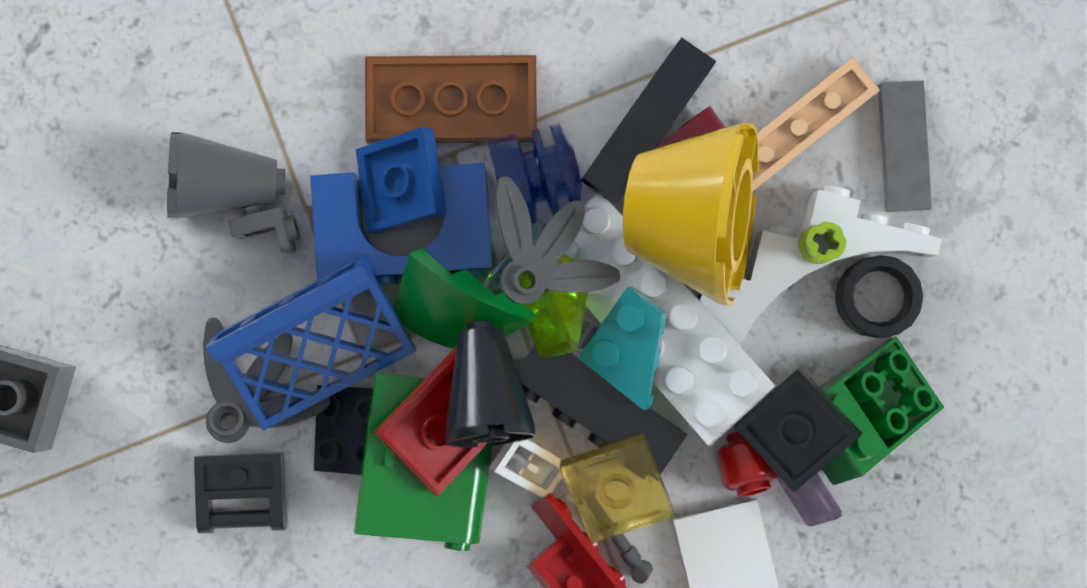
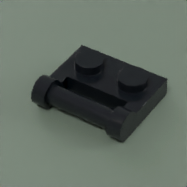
(240, 478)

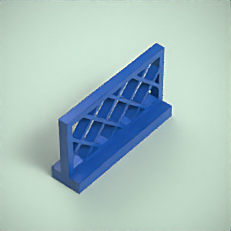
(294, 310)

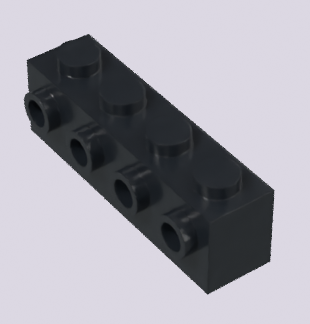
(594, 403)

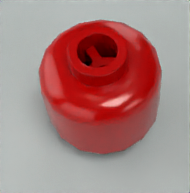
(743, 467)

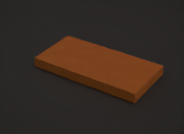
(453, 95)

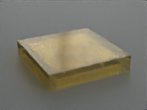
(617, 488)

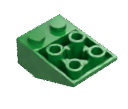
(885, 401)

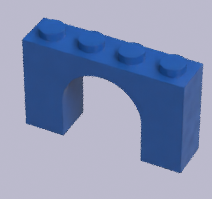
(460, 245)

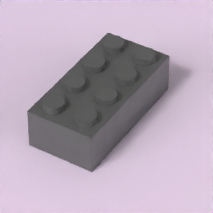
(31, 399)

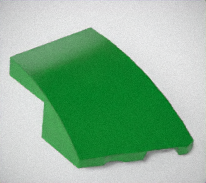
(442, 304)

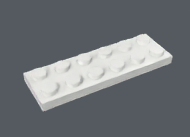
(699, 362)

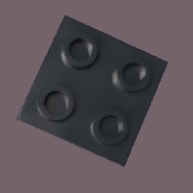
(342, 431)

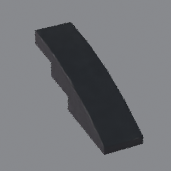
(648, 119)

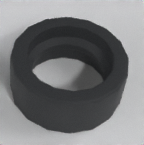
(911, 289)

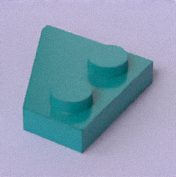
(627, 346)

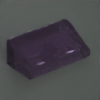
(813, 501)

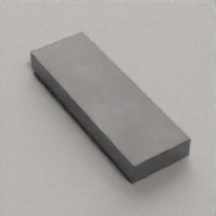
(904, 146)

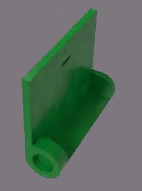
(397, 503)

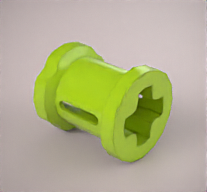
(834, 237)

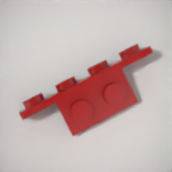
(572, 557)

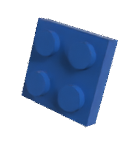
(400, 180)

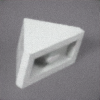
(529, 466)

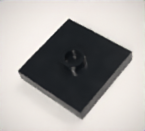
(797, 429)

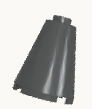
(217, 177)

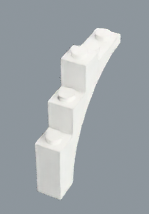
(779, 264)

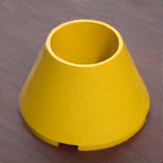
(695, 209)

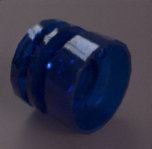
(541, 172)

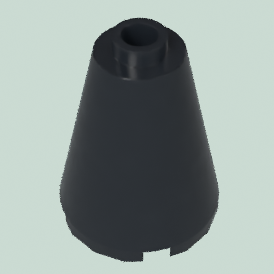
(486, 392)

